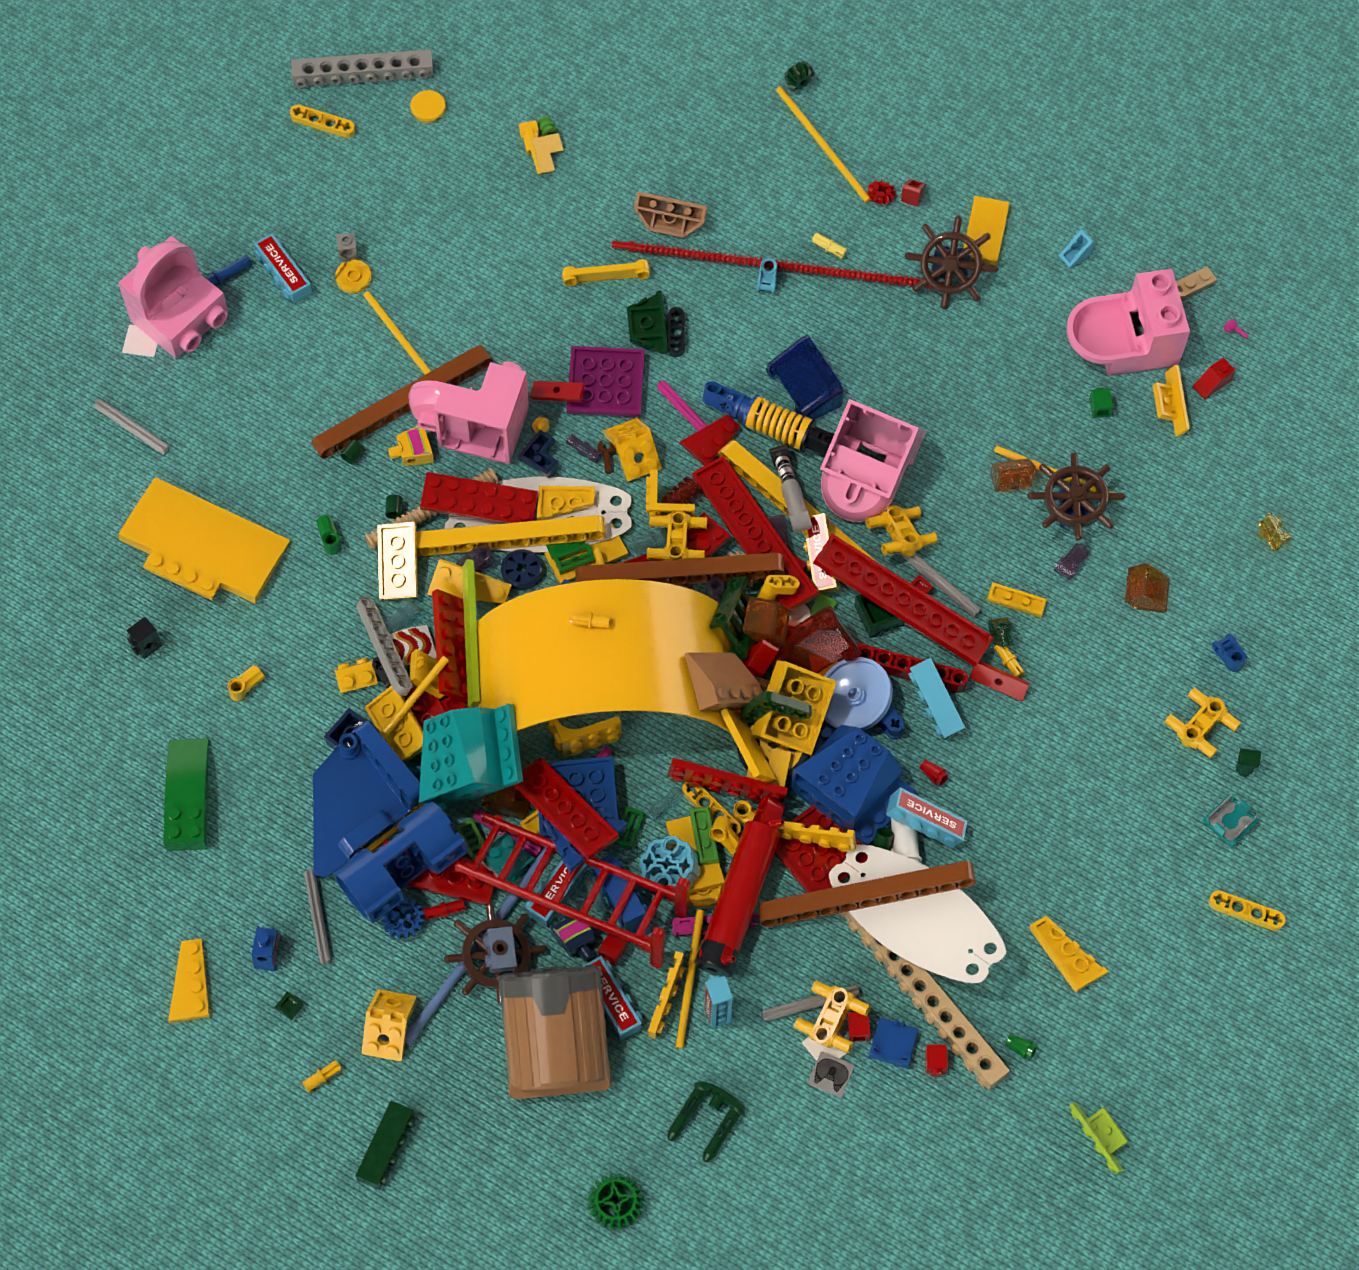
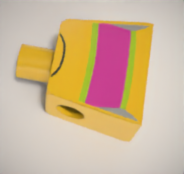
(412, 447)

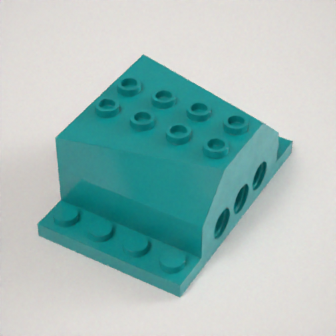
(469, 755)

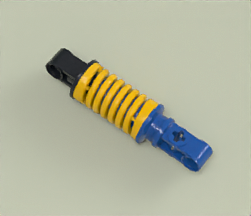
(769, 420)

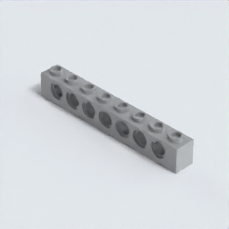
(362, 68)

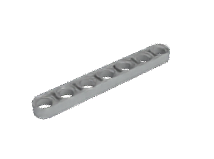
(385, 652)

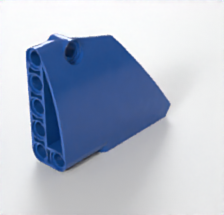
(358, 797)

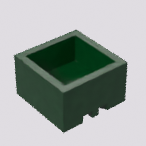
(875, 617)

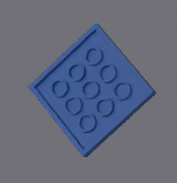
(592, 781)

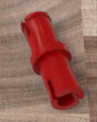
(444, 909)

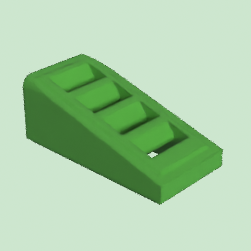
(470, 824)

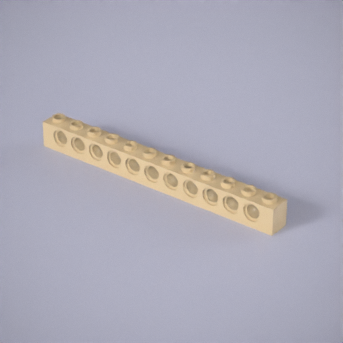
(945, 1007)

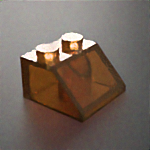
(1147, 588)

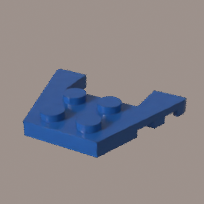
(569, 856)

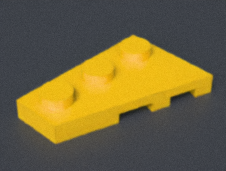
(562, 500)

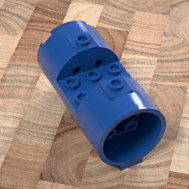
(376, 879)

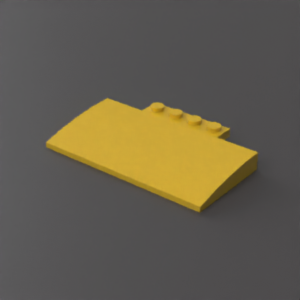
(201, 543)

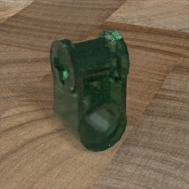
(1001, 630)

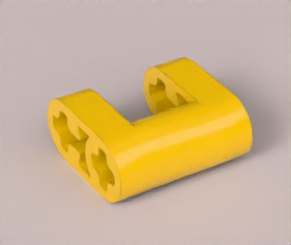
(778, 585)

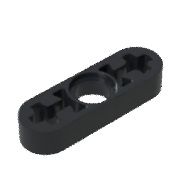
(681, 326)

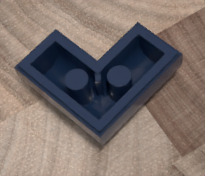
(535, 454)

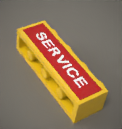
(815, 540)

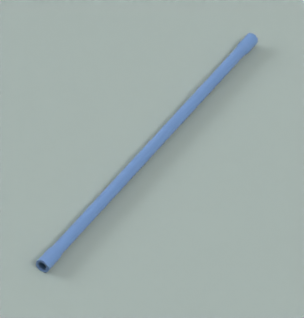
(415, 1029)

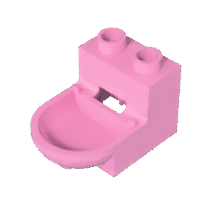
(172, 298)
(1104, 332)
(473, 421)
(856, 483)

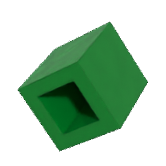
(1101, 403)

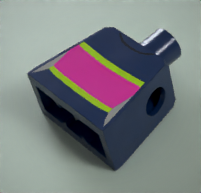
(574, 938)

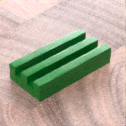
(577, 559)
(623, 843)

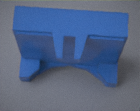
(893, 1042)

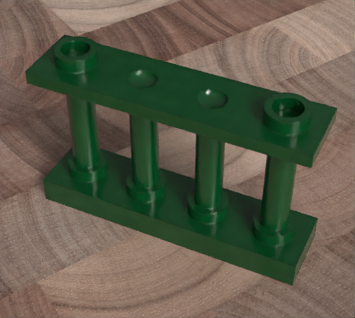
(742, 642)

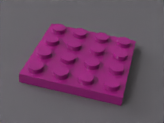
(611, 380)

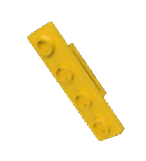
(1171, 401)

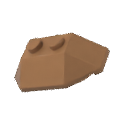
(669, 214)

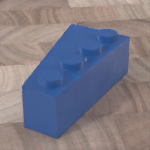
(614, 887)

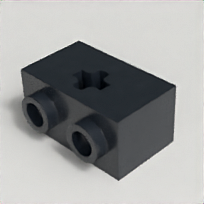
(143, 638)

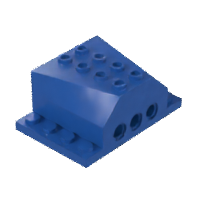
(849, 780)

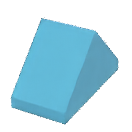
(1078, 249)

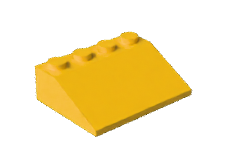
(803, 686)

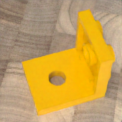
(630, 439)
(655, 508)
(387, 1016)

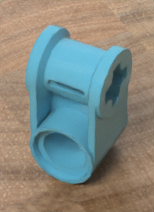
(767, 277)

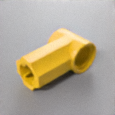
(527, 131)
(246, 682)
(750, 812)
(722, 832)

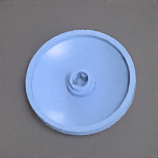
(860, 694)

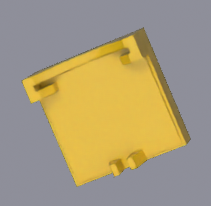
(420, 667)

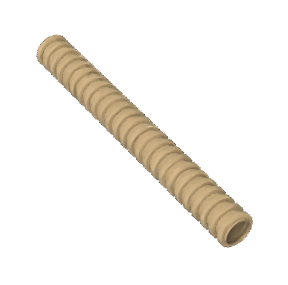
(421, 515)

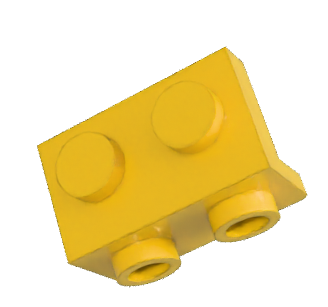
(355, 675)

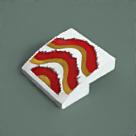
(411, 639)

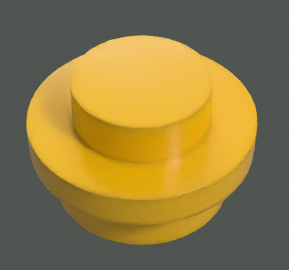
(540, 424)

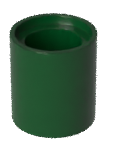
(352, 452)
(394, 506)
(883, 838)

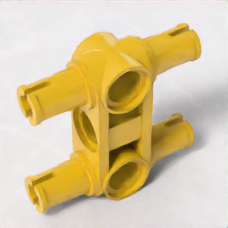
(898, 525)
(676, 536)
(1202, 722)
(832, 1016)

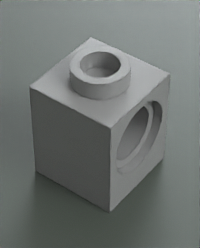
(347, 247)

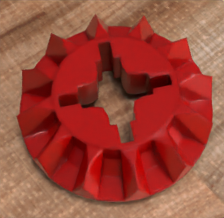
(880, 197)

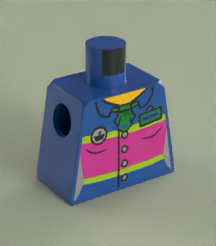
(265, 945)

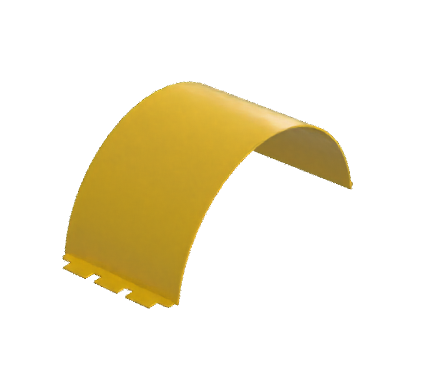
(567, 670)

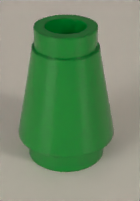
(1021, 1046)

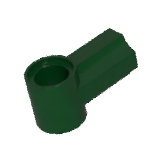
(1247, 761)

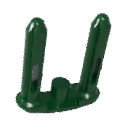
(719, 1098)

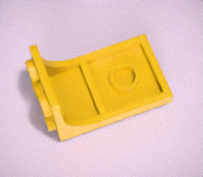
(577, 740)

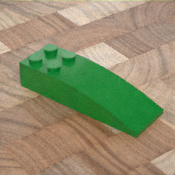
(186, 795)

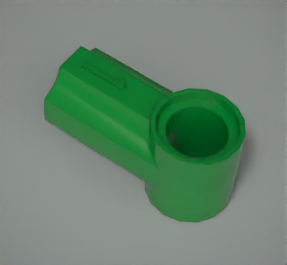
(328, 534)

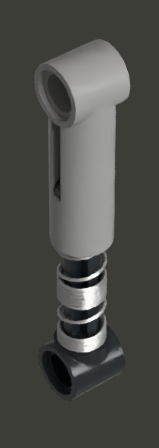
(791, 489)

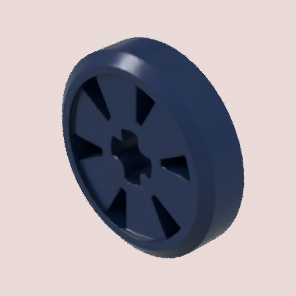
(523, 559)

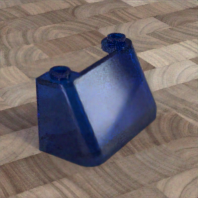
(807, 379)

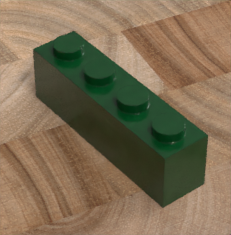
(385, 1145)

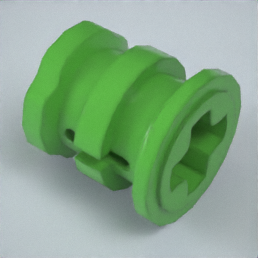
(546, 126)

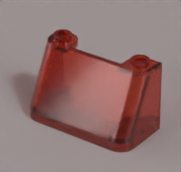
(818, 642)

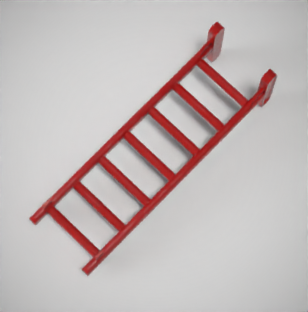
(654, 945)

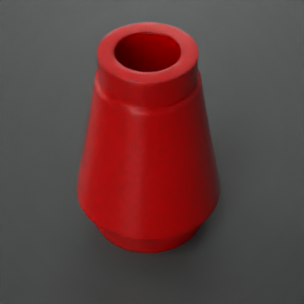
(935, 773)

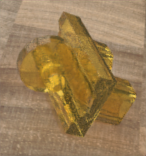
(1272, 533)

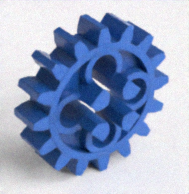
(412, 920)

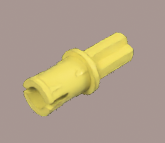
(829, 245)

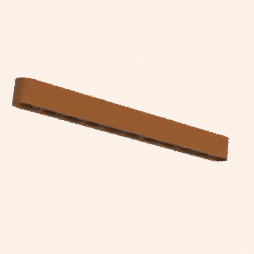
(397, 403)
(688, 570)
(867, 894)

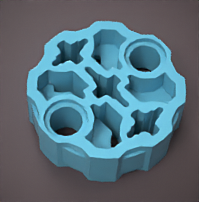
(681, 861)

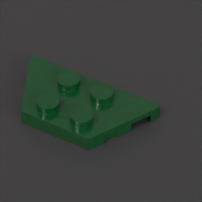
(647, 323)

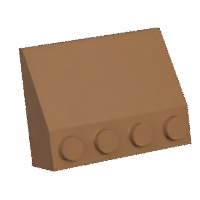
(721, 681)

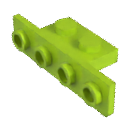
(1104, 1133)

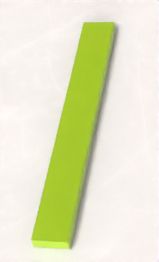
(471, 636)

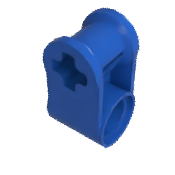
(1229, 649)
(891, 720)

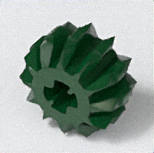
(799, 75)

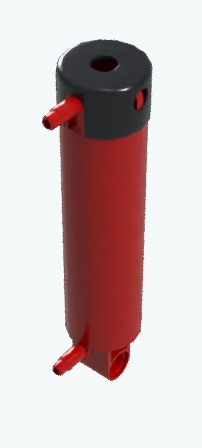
(741, 890)

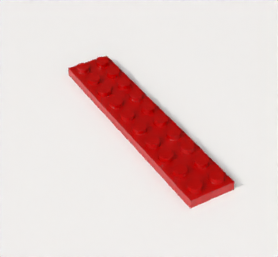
(750, 525)
(903, 600)

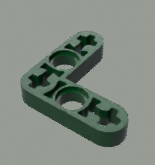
(770, 701)

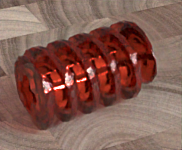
(682, 492)

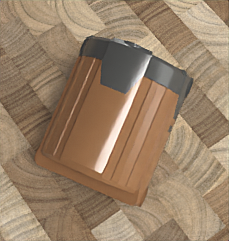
(554, 1031)

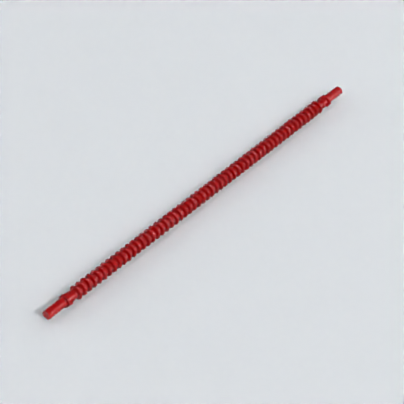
(632, 246)

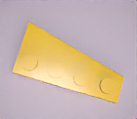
(1071, 960)
(190, 984)

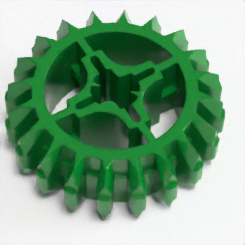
(624, 1198)

